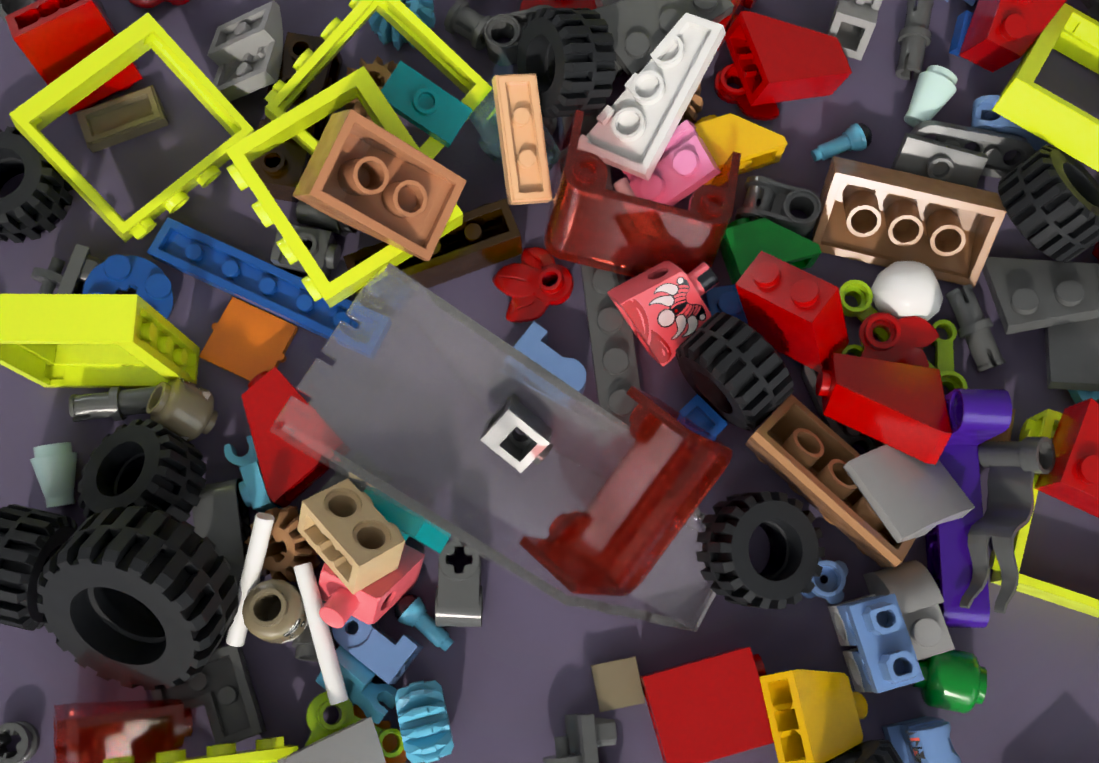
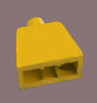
(812, 714)

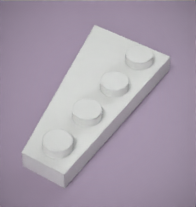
(647, 113)

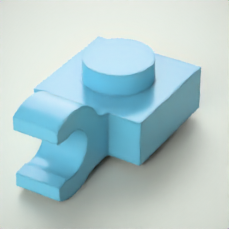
(253, 486)
(361, 689)

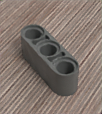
(225, 521)

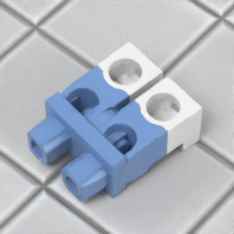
(884, 647)

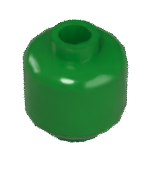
(952, 681)

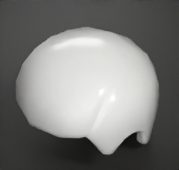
(907, 290)

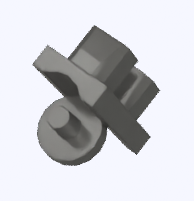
(76, 273)
(582, 738)

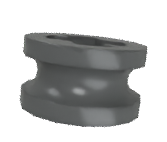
(25, 748)

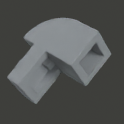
(854, 24)
(919, 605)

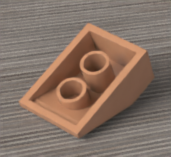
(379, 185)

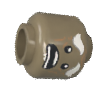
(182, 408)
(274, 611)

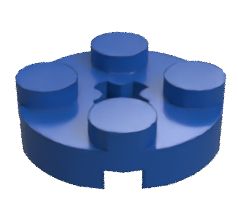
(134, 272)

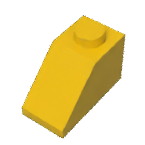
(732, 133)

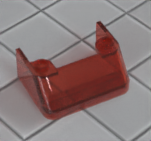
(627, 231)
(638, 507)

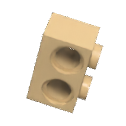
(350, 535)

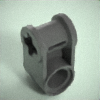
(506, 26)
(777, 202)
(458, 594)

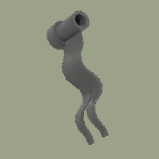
(1008, 510)

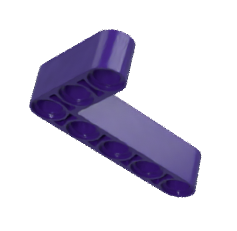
(973, 418)

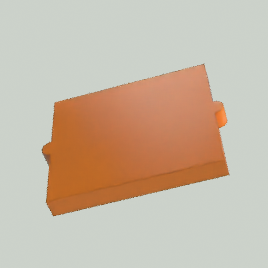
(248, 340)

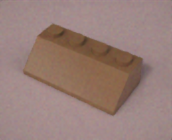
(903, 216)
(812, 464)

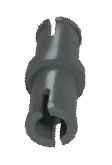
(914, 39)
(975, 328)
(114, 404)

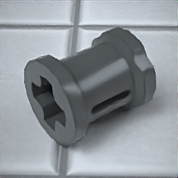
(467, 23)

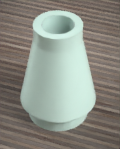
(930, 94)
(56, 472)

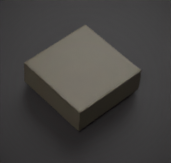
(617, 684)

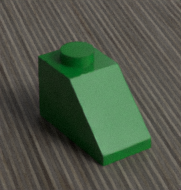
(747, 238)

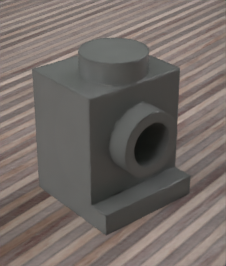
(324, 251)
(517, 449)

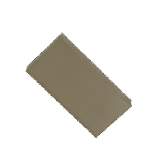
(122, 118)

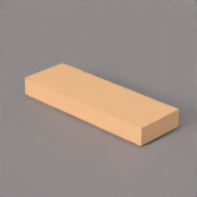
(522, 139)

